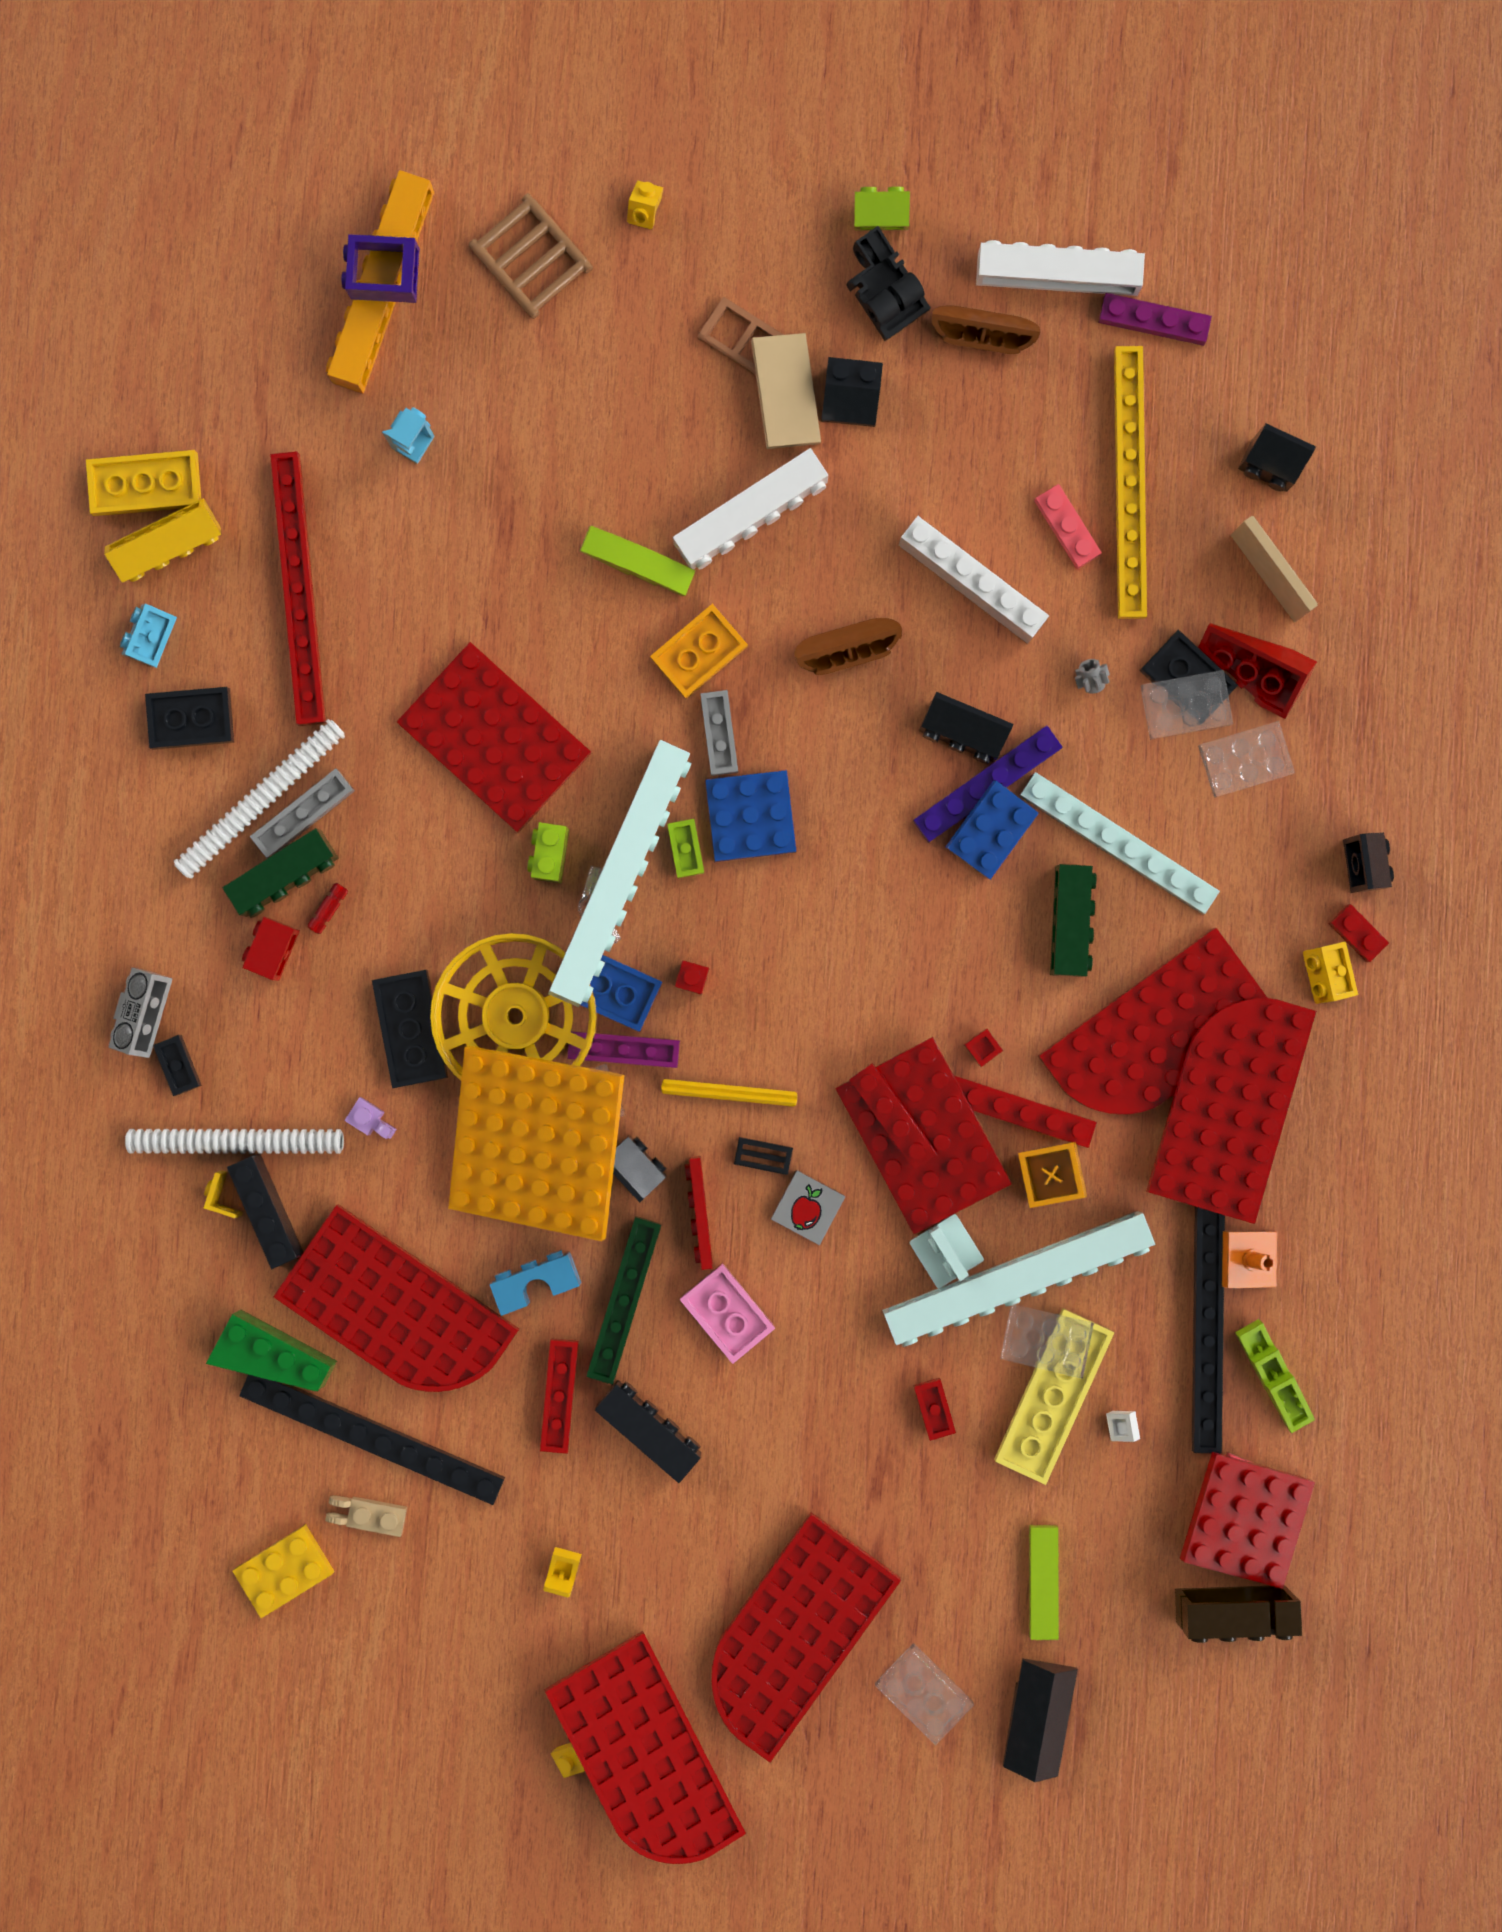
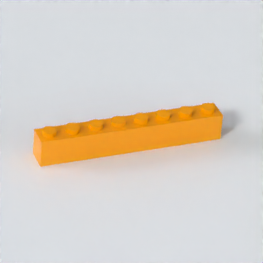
(366, 319)

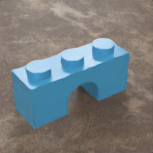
(557, 1272)

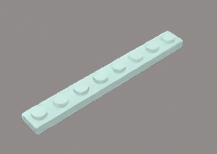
(1119, 843)

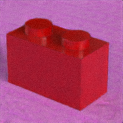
(270, 948)

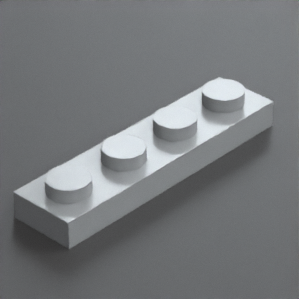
(302, 813)

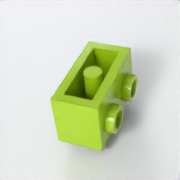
(882, 209)
(549, 852)

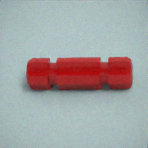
(327, 908)

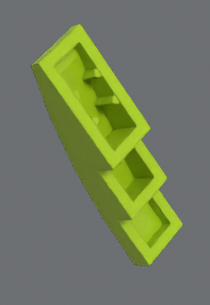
(637, 560)
(1275, 1376)

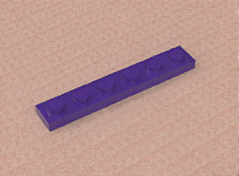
(1005, 771)

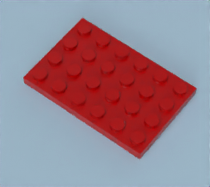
(494, 737)
(965, 1160)

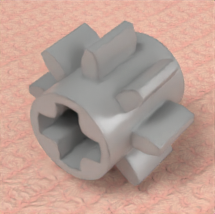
(1092, 676)

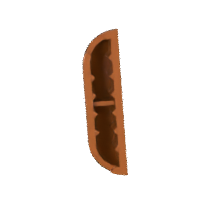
(984, 329)
(848, 646)

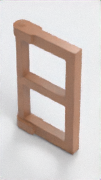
(755, 323)

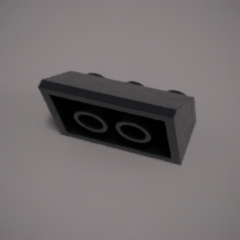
(965, 728)

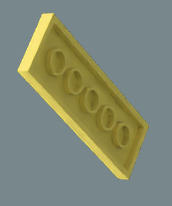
(1049, 1412)

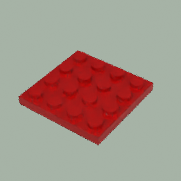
(1247, 1520)

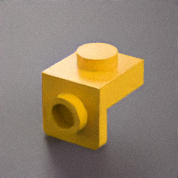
(644, 204)
(562, 1572)
(567, 1760)

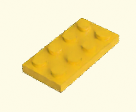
(143, 482)

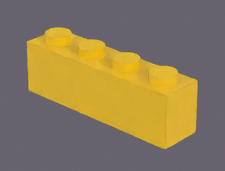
(162, 541)

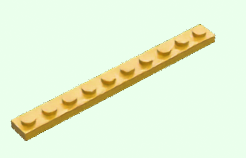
(1130, 482)

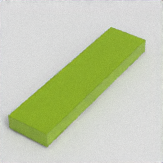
(1043, 1582)

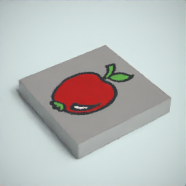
(808, 1207)

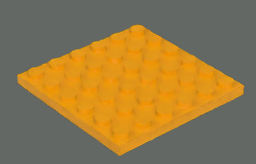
(536, 1142)

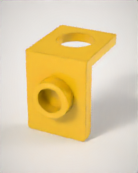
(213, 1193)

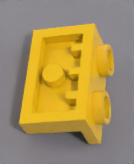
(1330, 973)

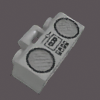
(139, 1012)

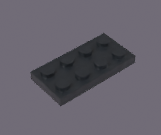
(406, 1028)

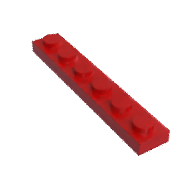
(1028, 1113)

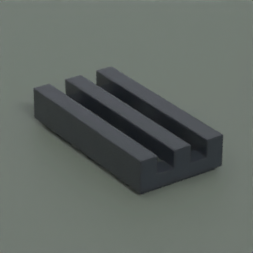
(786, 1160)

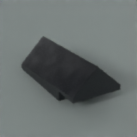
(1039, 1719)

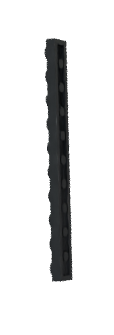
(1208, 1332)
(374, 1437)

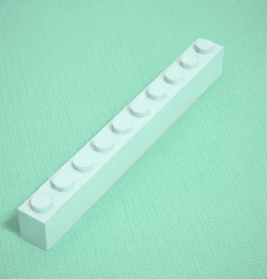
(619, 873)
(1018, 1278)

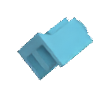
(410, 434)

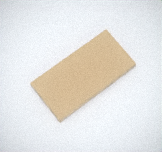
(786, 390)
(1273, 569)

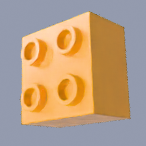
(1052, 1175)

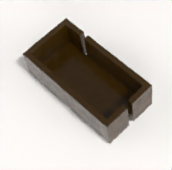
(1238, 1613)

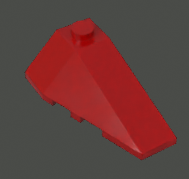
(1264, 669)

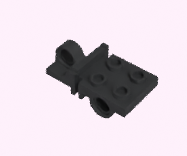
(885, 287)

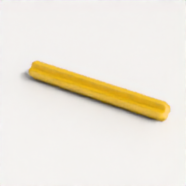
(729, 1092)

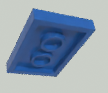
(992, 829)
(623, 993)

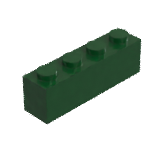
(280, 873)
(1072, 920)

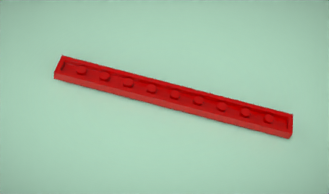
(298, 588)

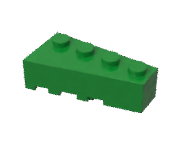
(268, 1353)

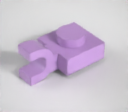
(367, 1118)

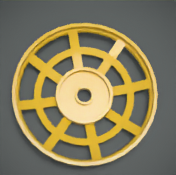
(502, 1000)

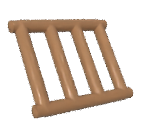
(547, 225)

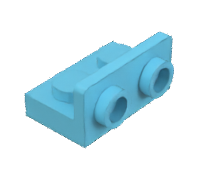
(148, 634)

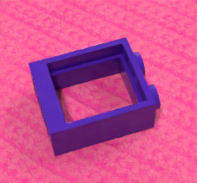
(382, 292)

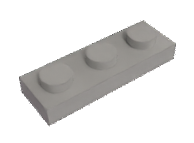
(719, 733)

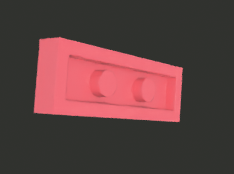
(1067, 526)

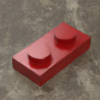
(1358, 933)
(934, 1409)

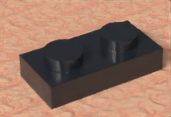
(177, 1065)

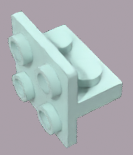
(946, 1251)

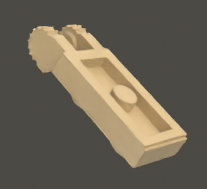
(369, 1515)

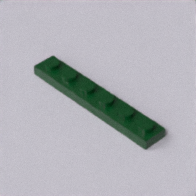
(624, 1300)

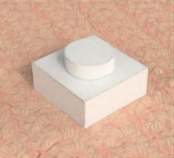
(1123, 1426)

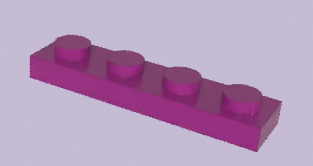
(1155, 319)
(630, 1050)

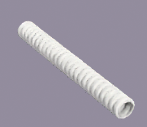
(259, 799)
(234, 1141)

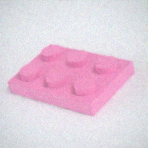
(727, 1313)

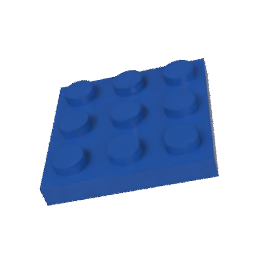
(750, 816)

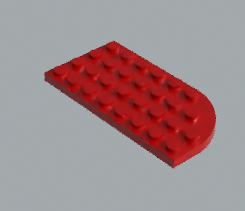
(1136, 1045)
(1231, 1107)
(393, 1308)
(795, 1634)
(644, 1756)

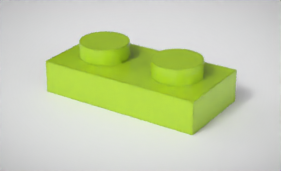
(685, 848)

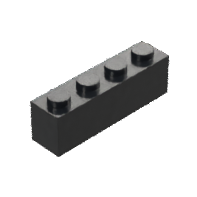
(265, 1210)
(649, 1431)

